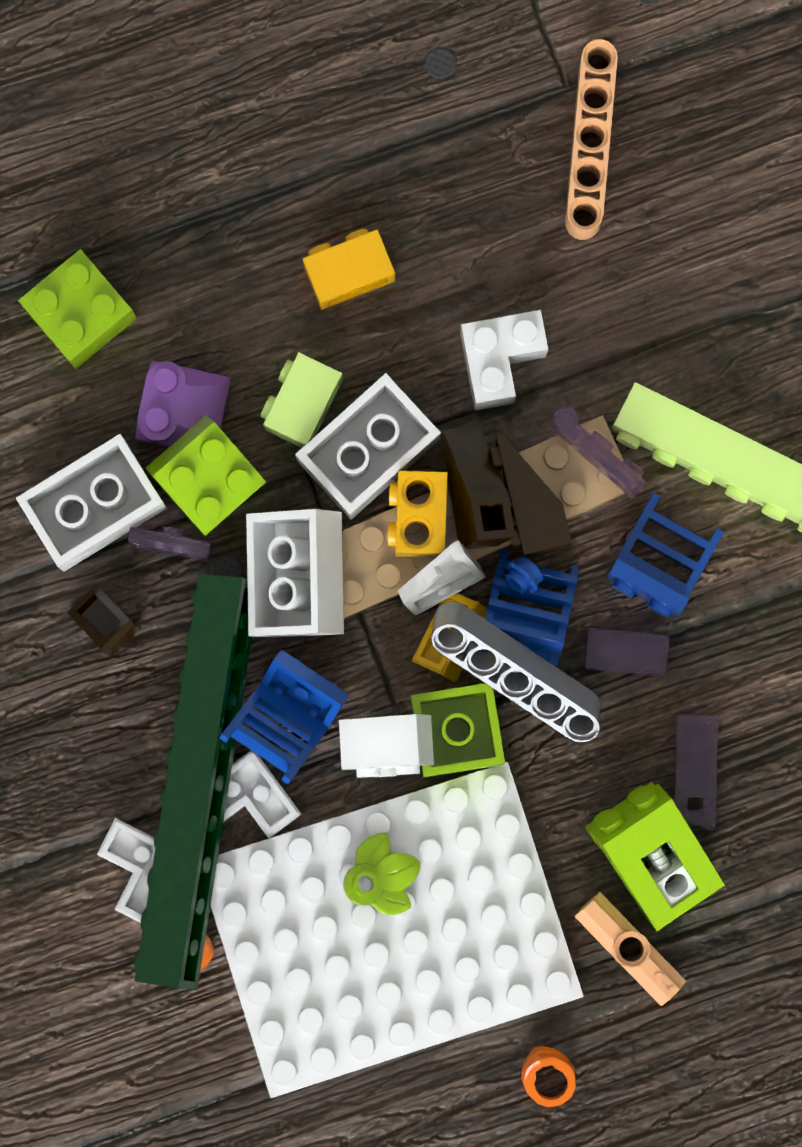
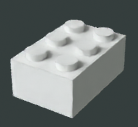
(368, 446)
(91, 503)
(295, 573)

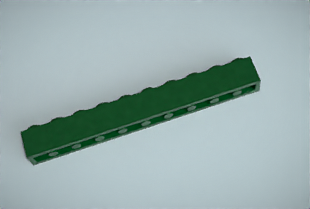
(195, 786)

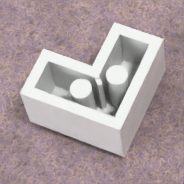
(492, 347)
(386, 745)

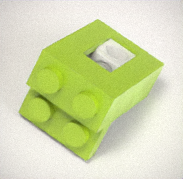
(638, 830)

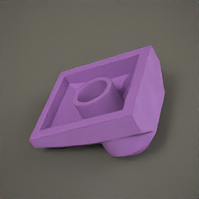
(176, 400)

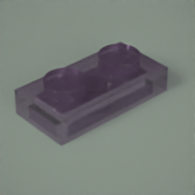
(626, 652)

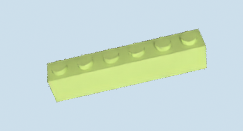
(711, 453)

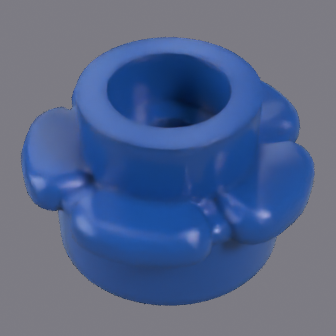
(523, 575)

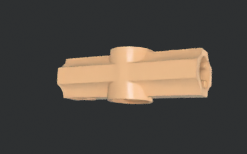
(649, 968)

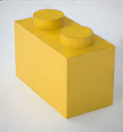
(348, 268)

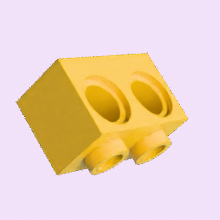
(429, 514)

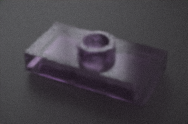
(171, 542)

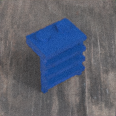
(638, 577)
(534, 628)
(296, 700)

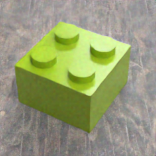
(77, 309)
(205, 475)
(462, 729)

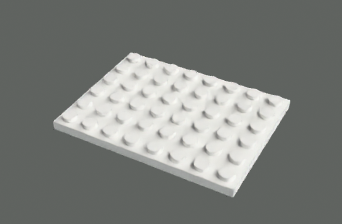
(355, 987)

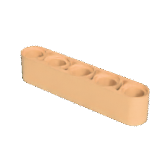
(598, 122)

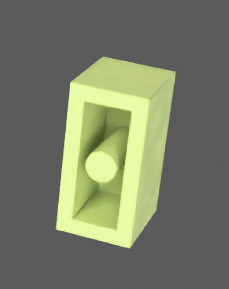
(302, 400)

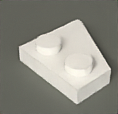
(441, 579)

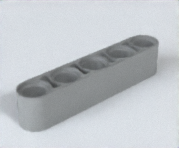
(524, 688)

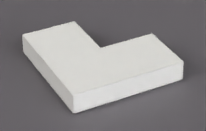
(260, 792)
(134, 852)

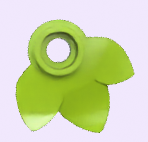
(387, 875)

